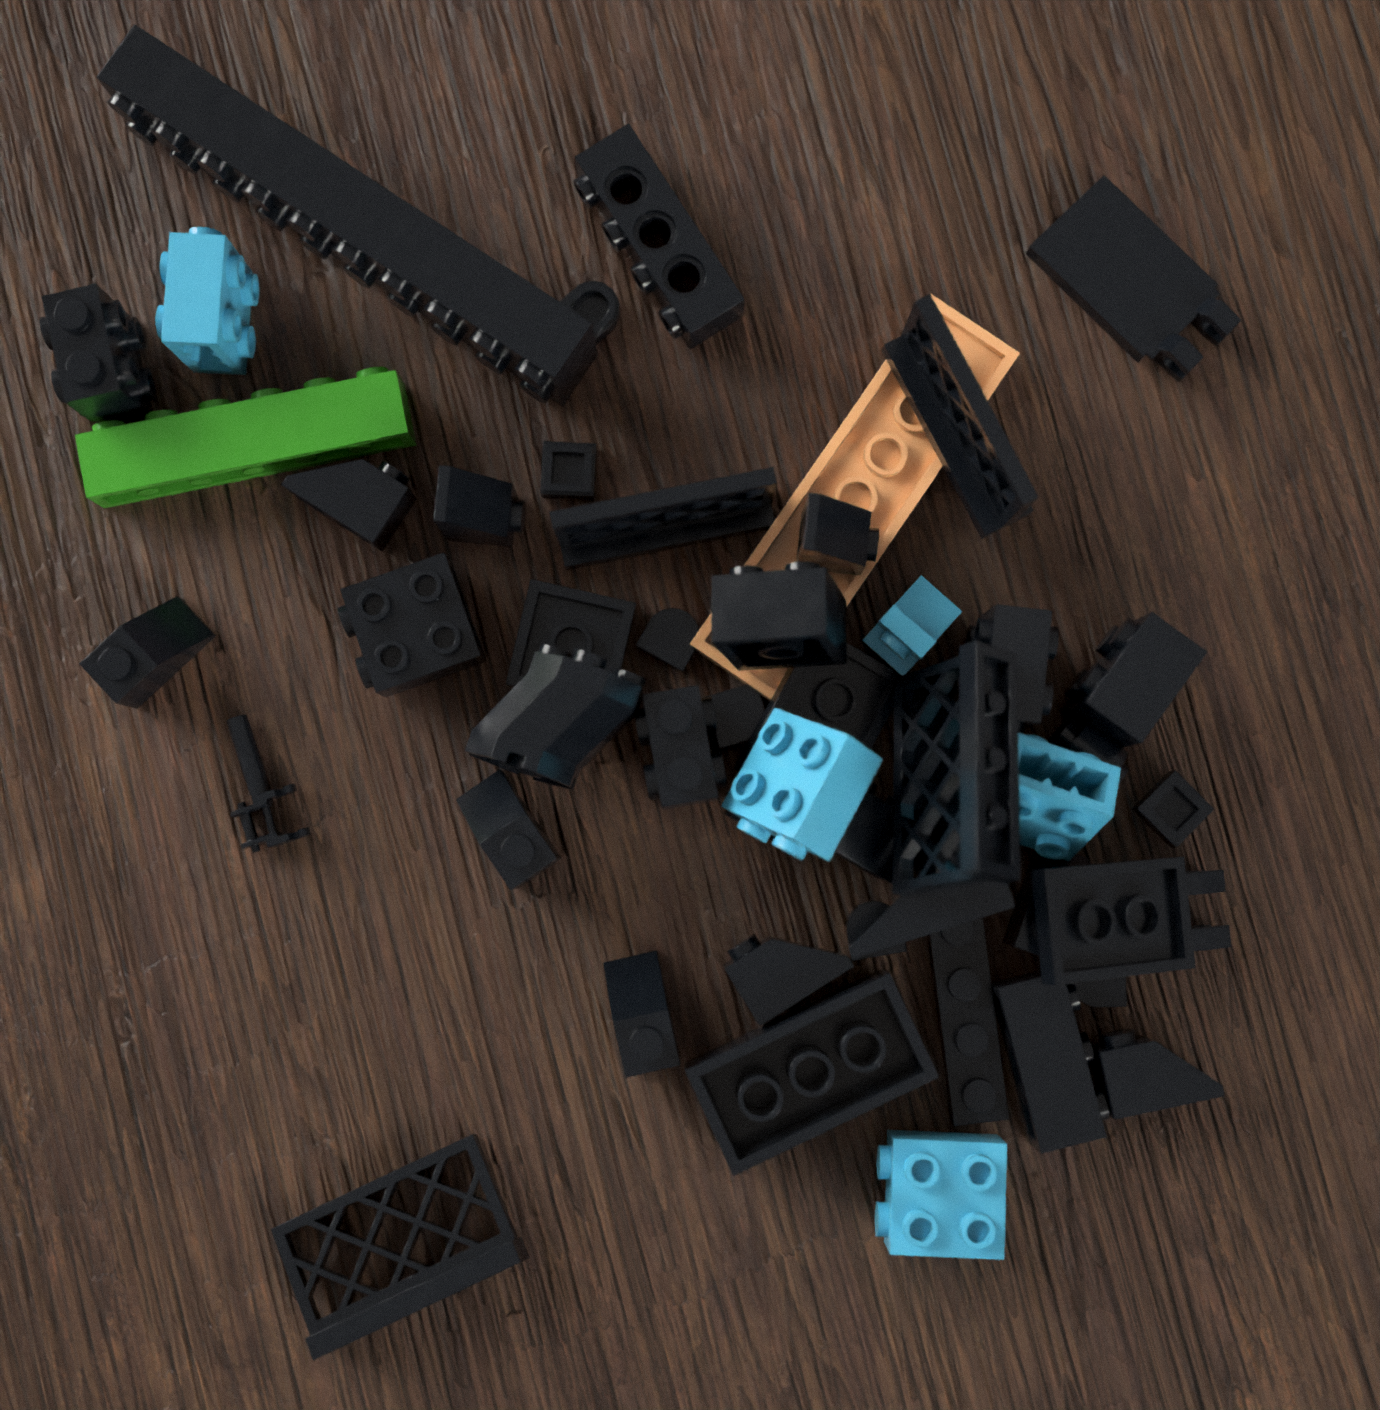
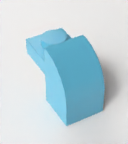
(912, 625)

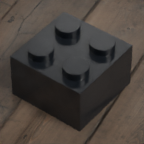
(779, 617)
(1134, 679)

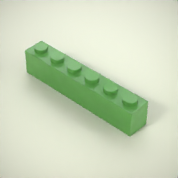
(245, 438)

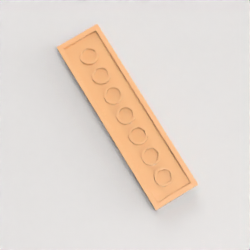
(872, 462)

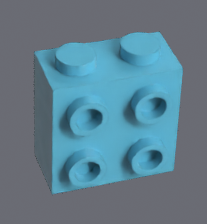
(207, 302)
(801, 785)
(1062, 797)
(942, 1194)

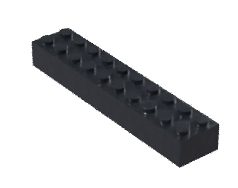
(348, 217)

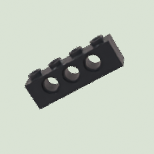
(624, 164)

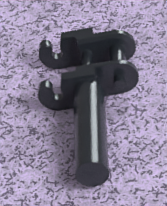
(258, 788)

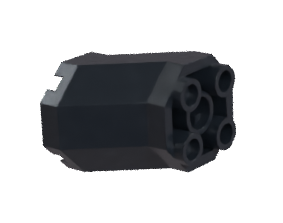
(557, 716)

